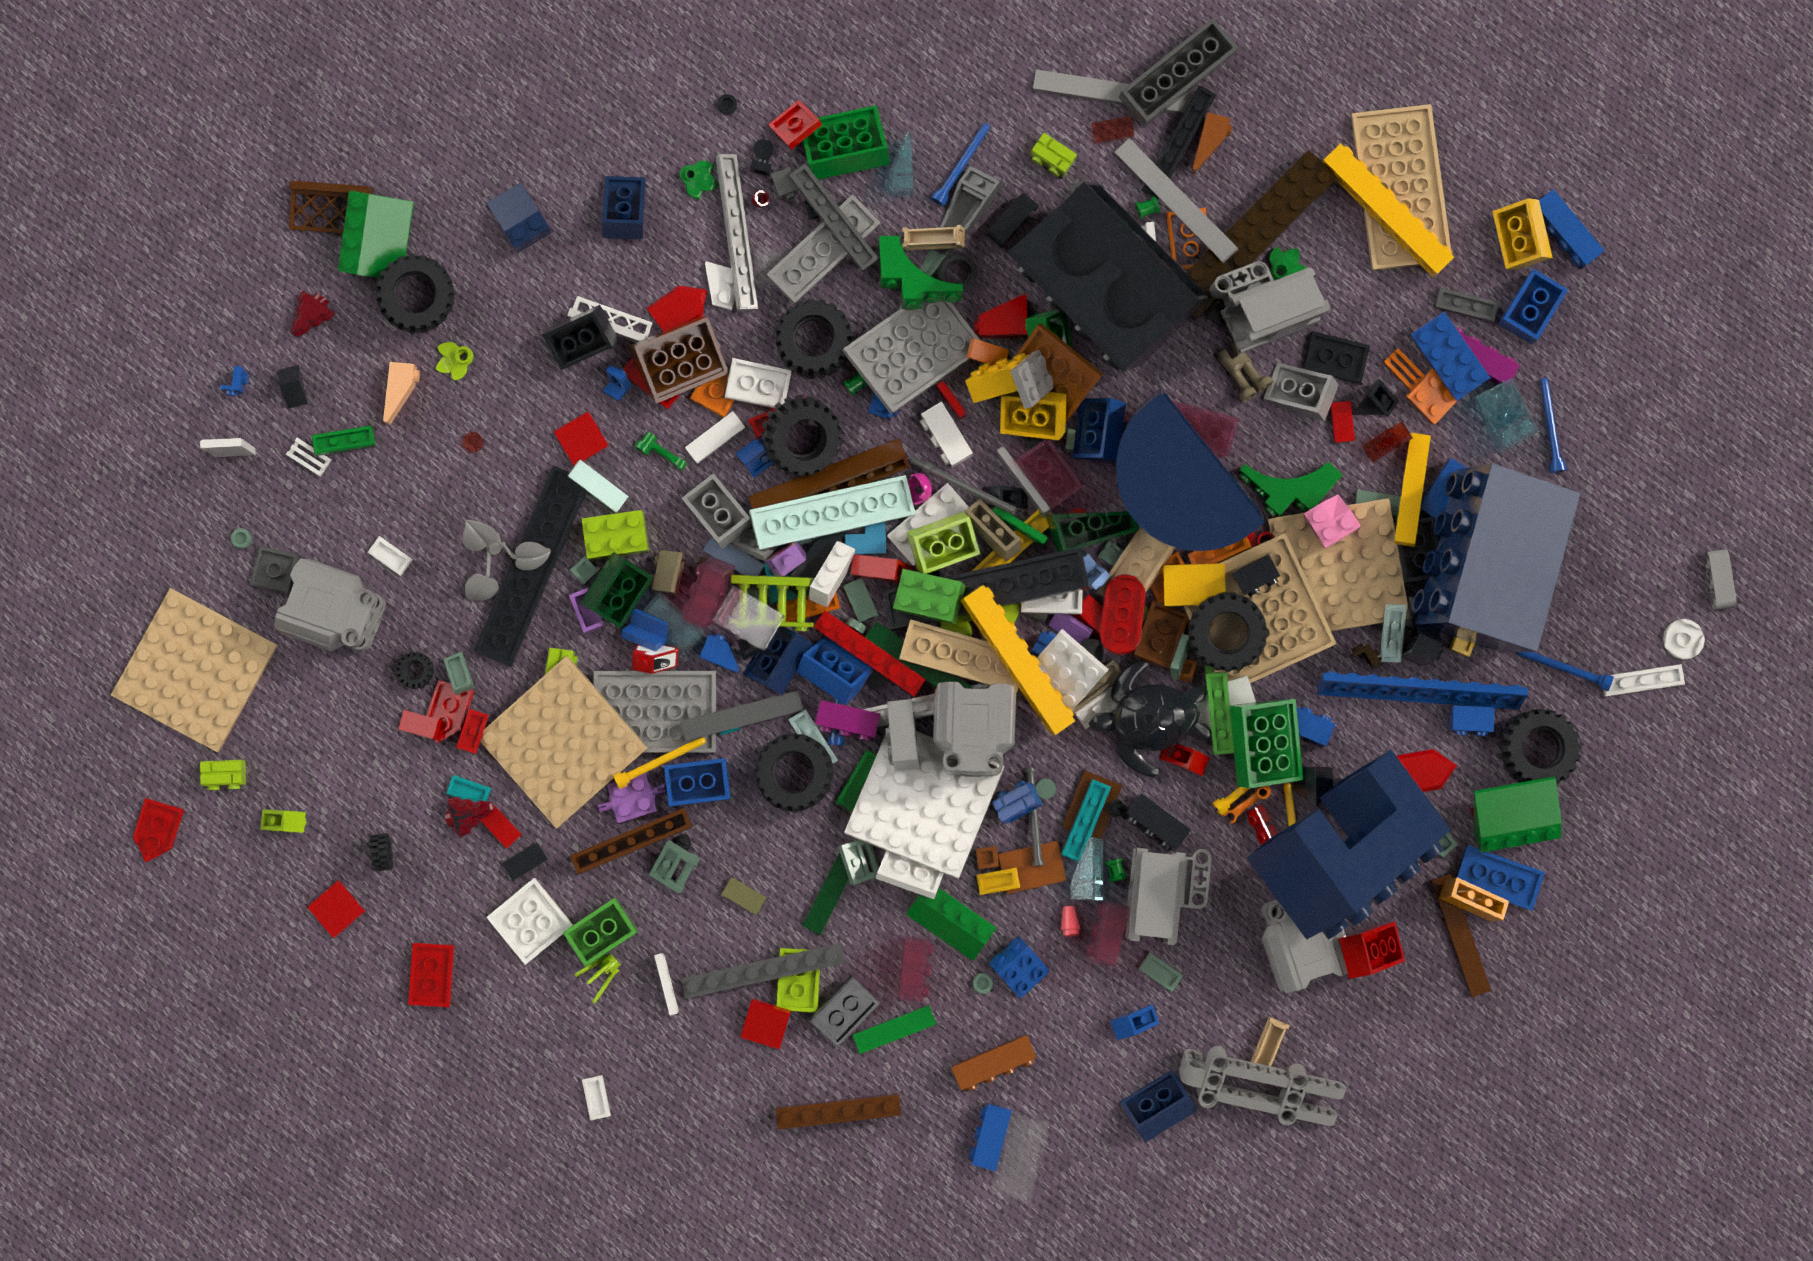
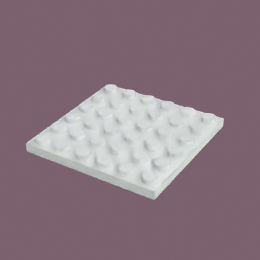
(922, 810)

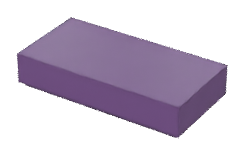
(1071, 626)

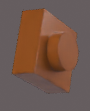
(1188, 671)
(987, 857)

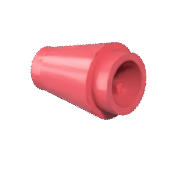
(1070, 924)

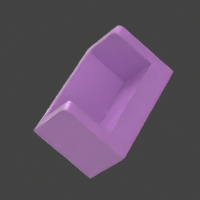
(588, 619)

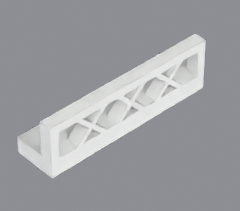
(620, 331)

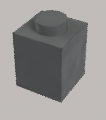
(783, 185)

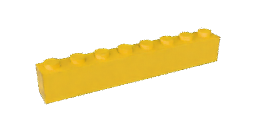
(1387, 210)
(1017, 660)

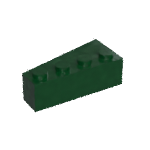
(1086, 529)

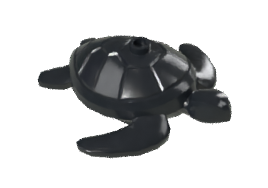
(1150, 717)

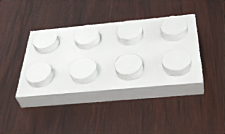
(939, 506)

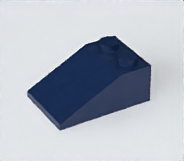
(623, 207)
(519, 217)

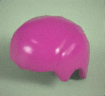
(923, 481)

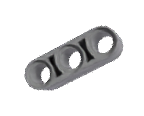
(1721, 579)

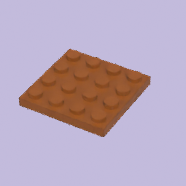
(1068, 369)

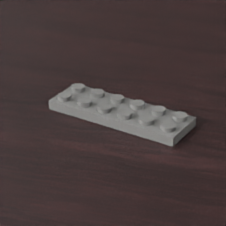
(818, 253)

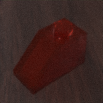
(1387, 442)

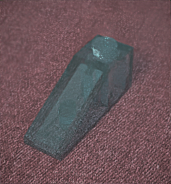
(901, 173)
(1088, 876)

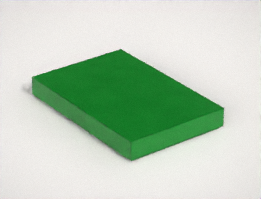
(855, 784)

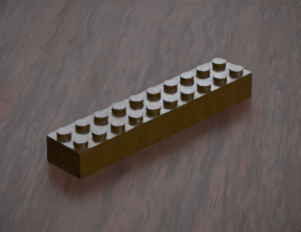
(1265, 222)

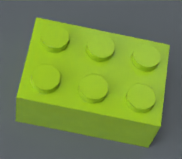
(616, 533)
(943, 542)

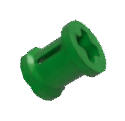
(1147, 207)
(855, 384)
(1115, 869)

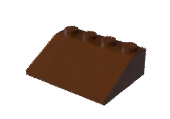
(679, 359)

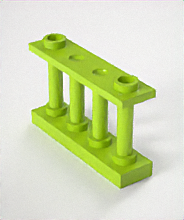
(782, 585)

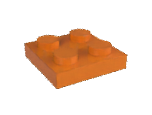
(1431, 397)

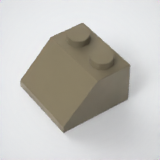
(668, 572)

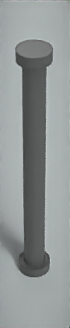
(1034, 823)

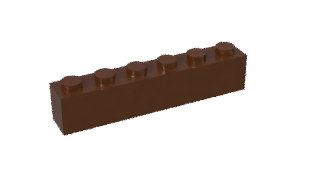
(631, 841)
(838, 1111)

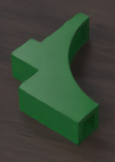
(915, 285)
(1282, 492)

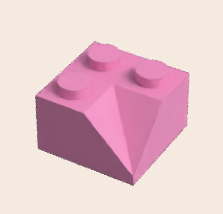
(1331, 521)

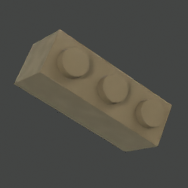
(993, 530)

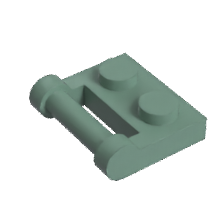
(856, 863)
(667, 864)

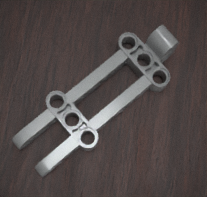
(1197, 1072)

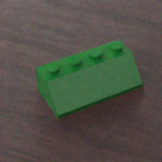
(952, 922)

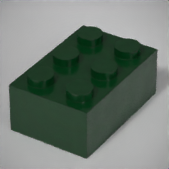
(616, 590)

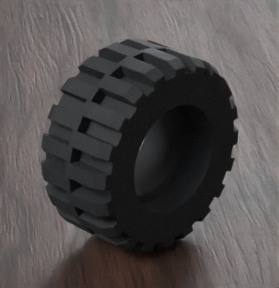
(424, 267)
(806, 312)
(819, 453)
(1233, 659)
(1563, 734)
(813, 792)

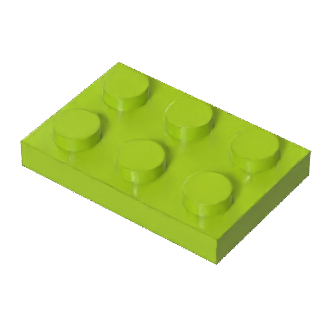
(800, 990)

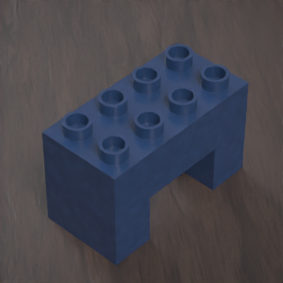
(1330, 880)

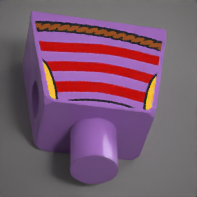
(785, 559)

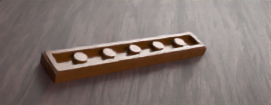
(1462, 942)

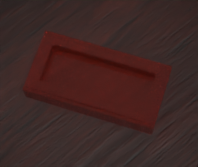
(1112, 129)

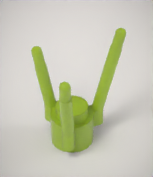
(607, 965)

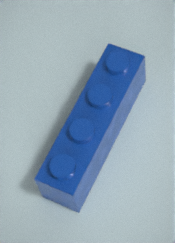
(1568, 230)

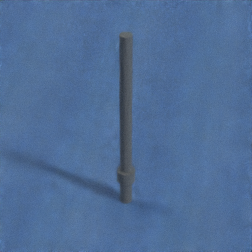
(930, 469)

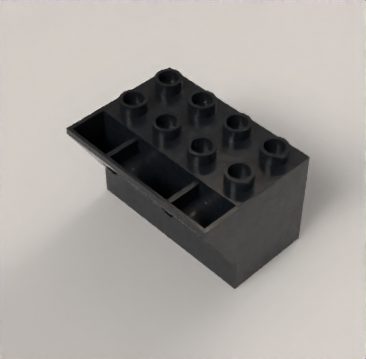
(1108, 276)

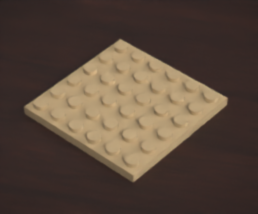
(1356, 573)
(1289, 608)
(194, 670)
(562, 742)

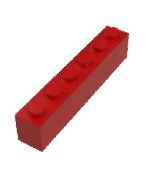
(869, 653)

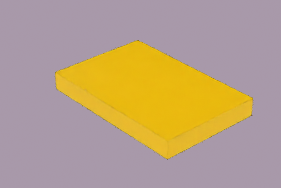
(1192, 583)

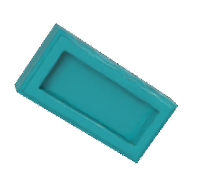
(467, 789)

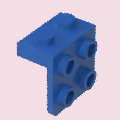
(1019, 967)

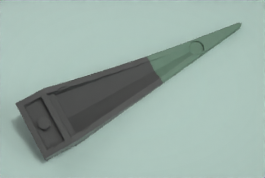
(967, 206)

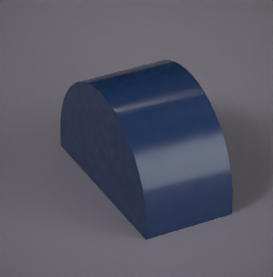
(1177, 483)

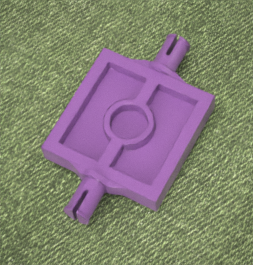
(632, 801)

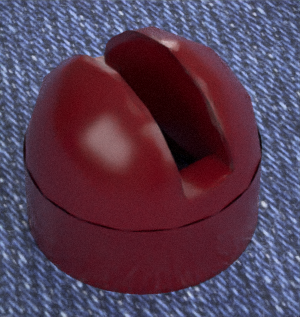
(763, 199)

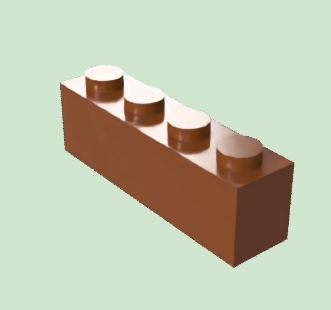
(994, 1062)

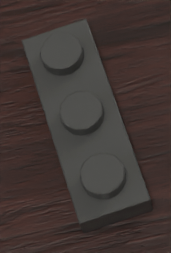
(1466, 305)

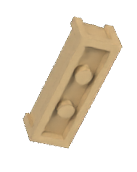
(933, 238)
(1269, 1042)

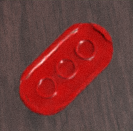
(1122, 614)

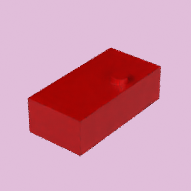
(1372, 950)

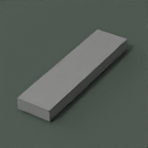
(1024, 482)

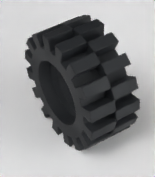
(406, 661)
(381, 852)

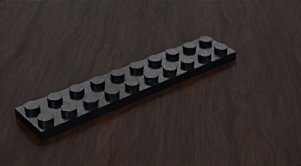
(1012, 582)
(524, 588)

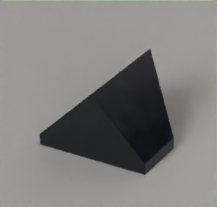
(1377, 401)
(1314, 784)

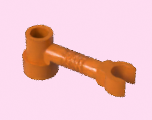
(1248, 802)

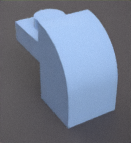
(1096, 575)

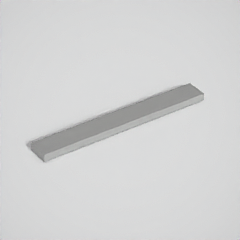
(1091, 88)
(1176, 200)
(736, 232)

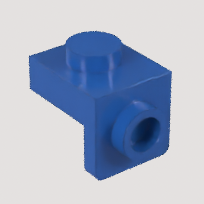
(239, 380)
(619, 383)

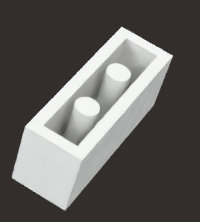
(945, 435)
(831, 574)

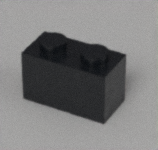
(1256, 575)

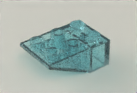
(1506, 415)

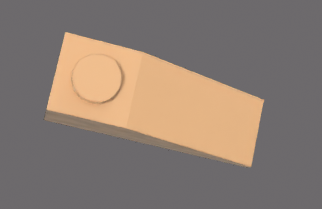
(399, 387)

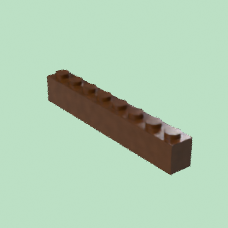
(847, 473)

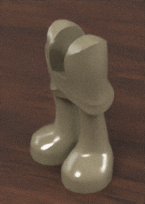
(1235, 365)

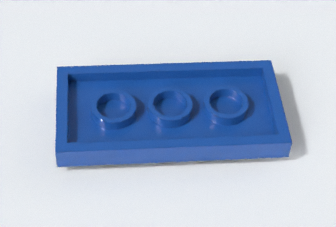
(1450, 356)
(1501, 877)

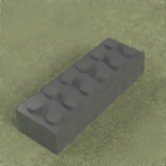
(1178, 72)

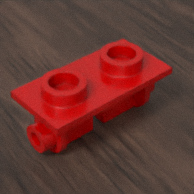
(1258, 818)

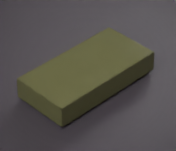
(744, 896)

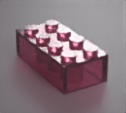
(1213, 427)

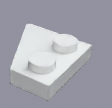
(720, 285)

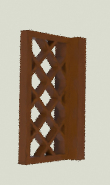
(320, 189)

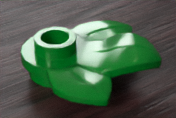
(701, 180)
(1285, 261)

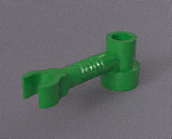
(648, 443)

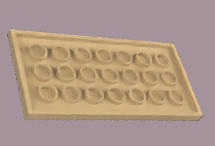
(1403, 153)

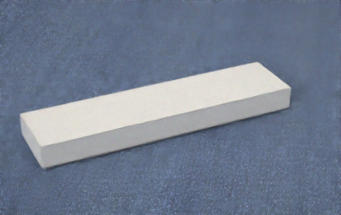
(1646, 680)

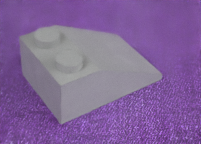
(1302, 391)

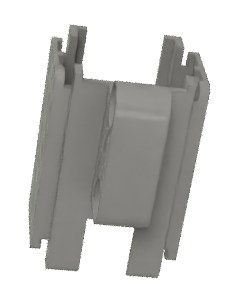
(1267, 306)
(1159, 890)

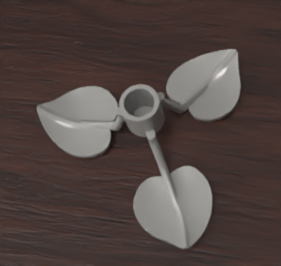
(477, 536)

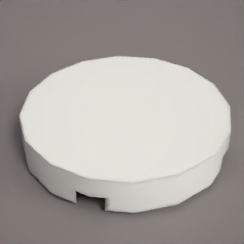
(1683, 645)

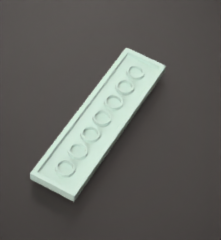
(832, 512)

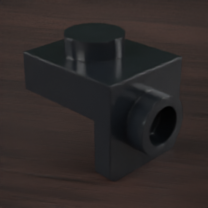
(744, 648)

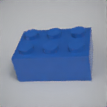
(1533, 306)
(697, 782)

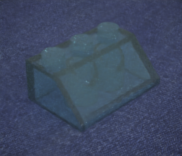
(680, 632)

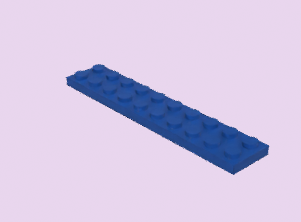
(1422, 691)

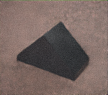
(292, 386)

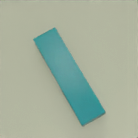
(1086, 820)

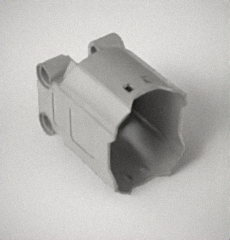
(329, 608)
(974, 727)
(1295, 958)

